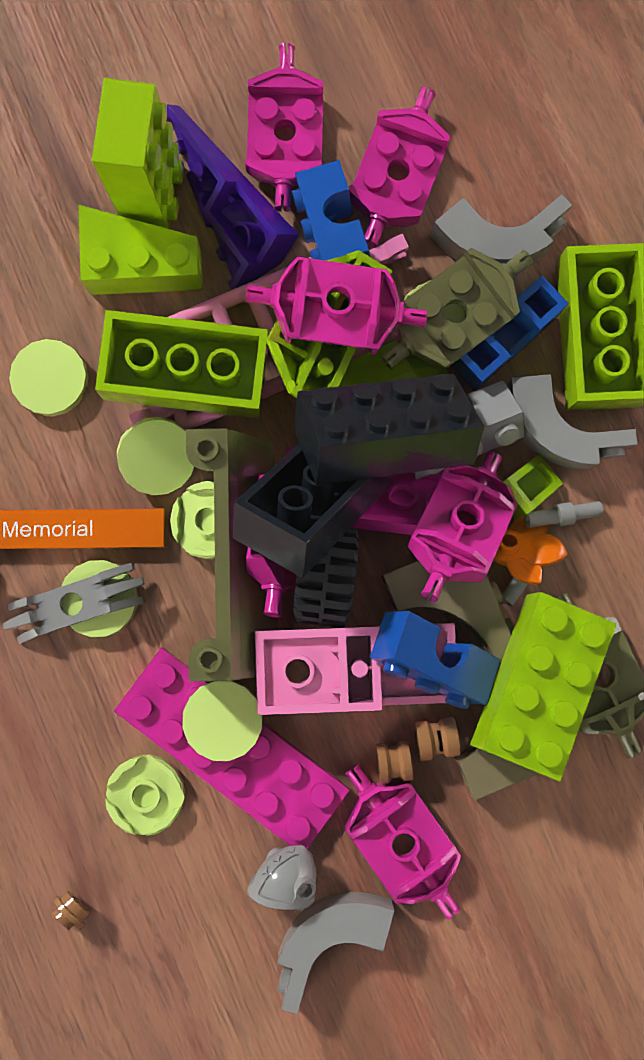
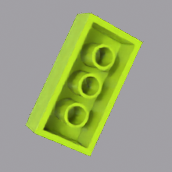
(137, 152)
(602, 326)
(182, 364)
(543, 685)

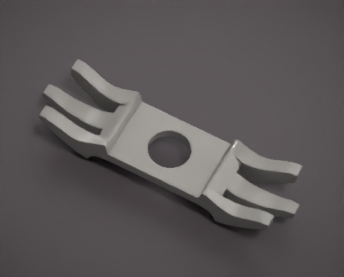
(94, 603)

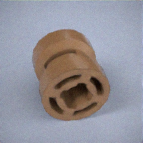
(427, 738)

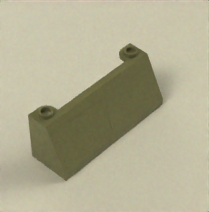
(238, 596)

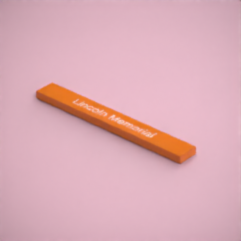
(82, 529)

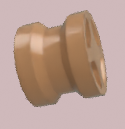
(394, 761)

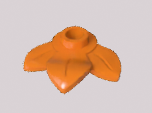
(529, 551)

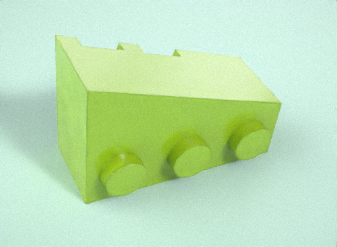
(135, 256)

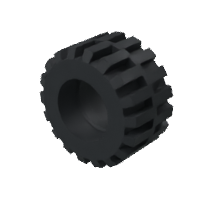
(328, 588)

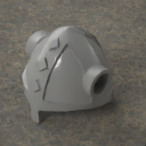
(285, 879)

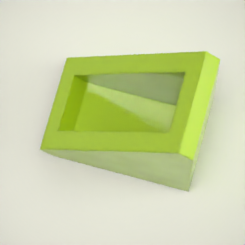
(532, 485)

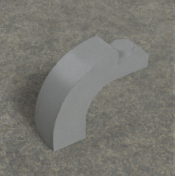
(465, 229)
(553, 437)
(330, 921)

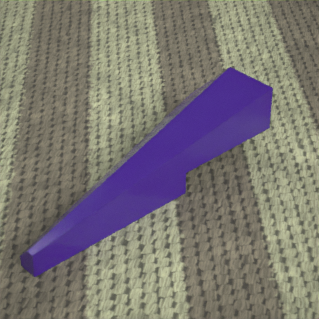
(247, 227)

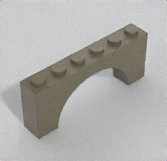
(479, 610)

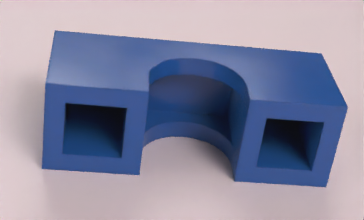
(324, 199)
(538, 309)
(409, 650)

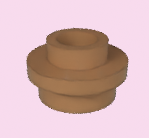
(70, 911)

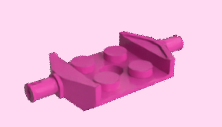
(284, 100)
(405, 140)

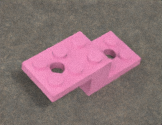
(340, 672)

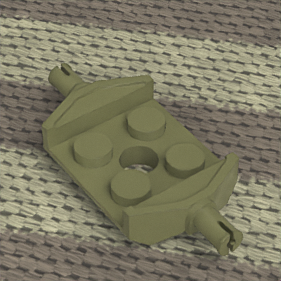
(483, 291)
(620, 702)

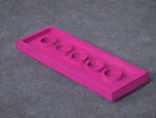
(269, 782)

